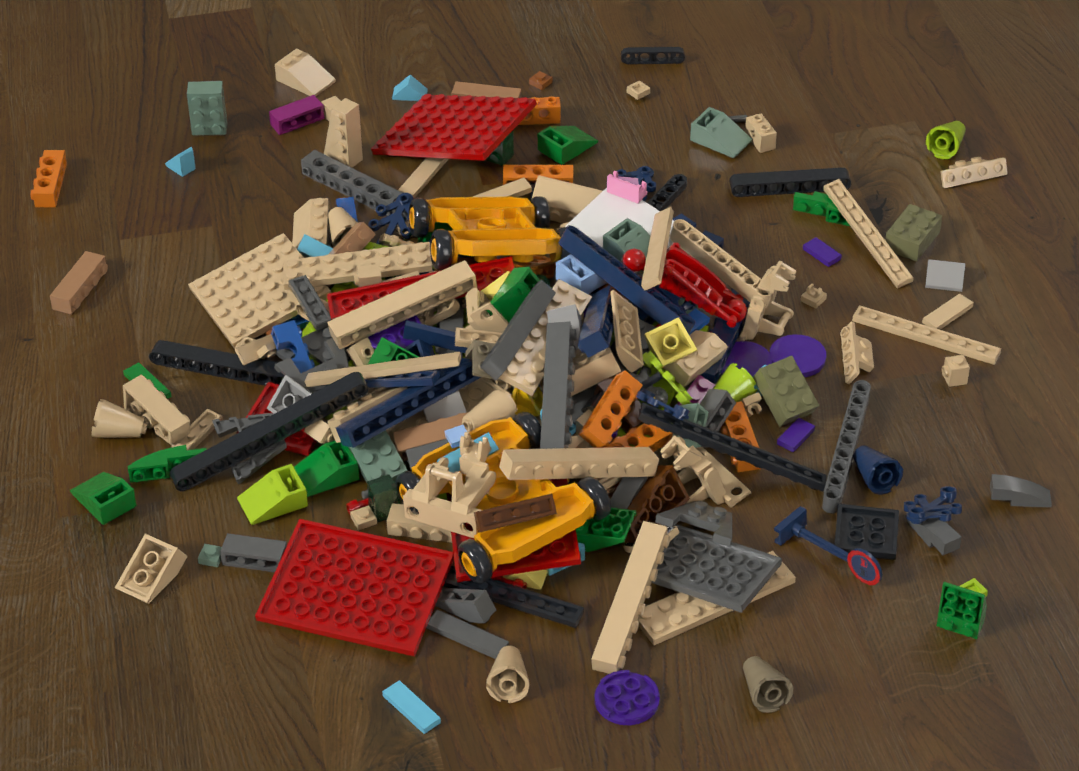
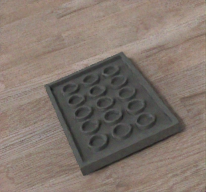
(714, 570)

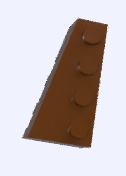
(656, 496)

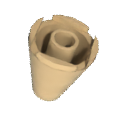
(340, 224)
(493, 407)
(116, 422)
(508, 676)

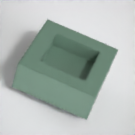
(210, 555)

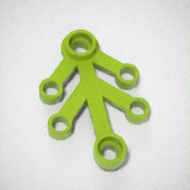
(682, 396)

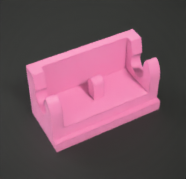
(625, 189)

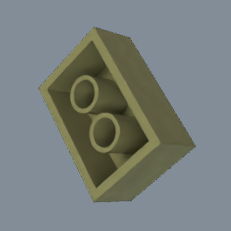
(913, 232)
(785, 391)

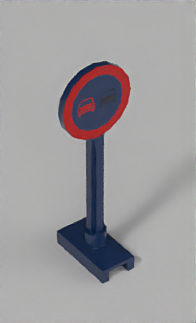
(860, 561)

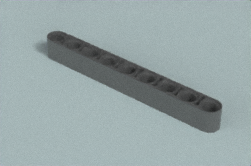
(846, 446)

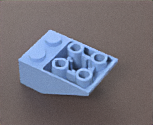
(578, 275)

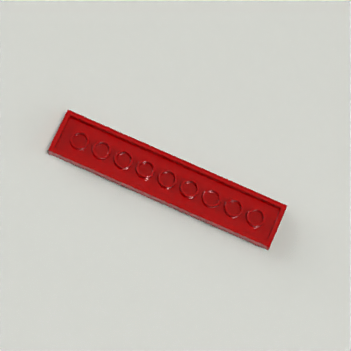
(351, 299)

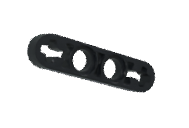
(652, 58)
(669, 197)

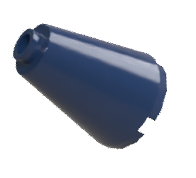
(878, 469)

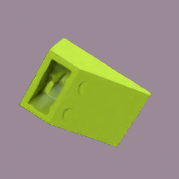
(274, 495)

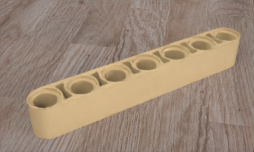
(718, 261)

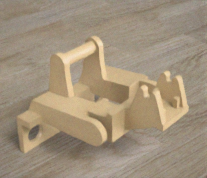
(773, 280)
(478, 317)
(715, 478)
(465, 497)

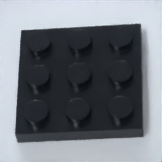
(867, 529)

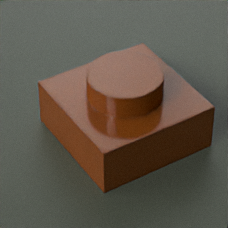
(540, 80)

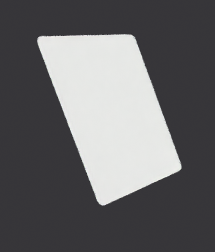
(610, 210)

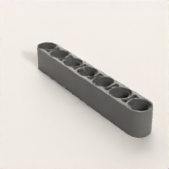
(517, 330)

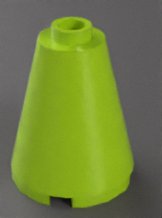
(945, 139)
(736, 382)

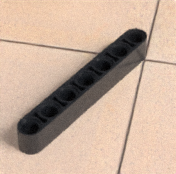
(786, 181)

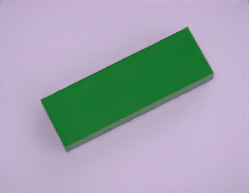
(137, 369)

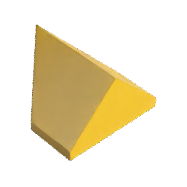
(528, 403)

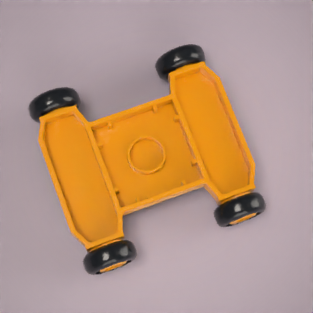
(486, 228)
(510, 543)

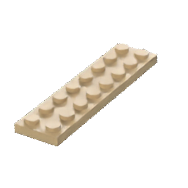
(343, 266)
(528, 364)
(683, 612)

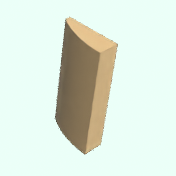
(627, 332)

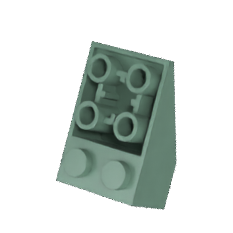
(719, 133)
(625, 237)

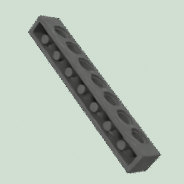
(349, 181)

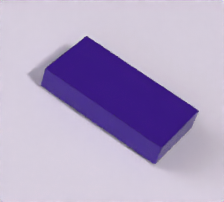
(822, 252)
(795, 434)

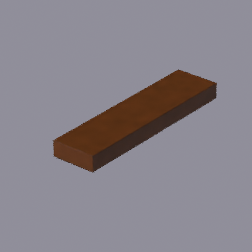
(515, 513)

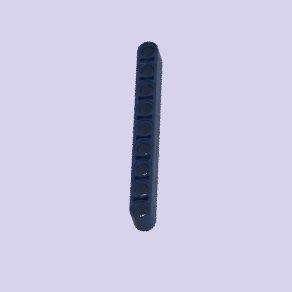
(622, 278)

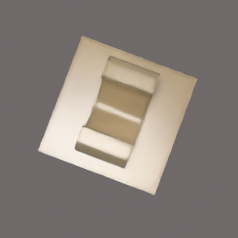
(813, 296)
(752, 402)

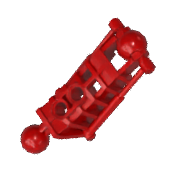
(694, 282)

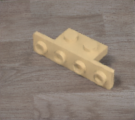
(971, 171)
(256, 350)
(856, 353)

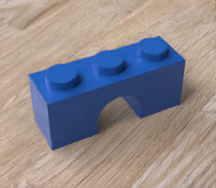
(289, 337)

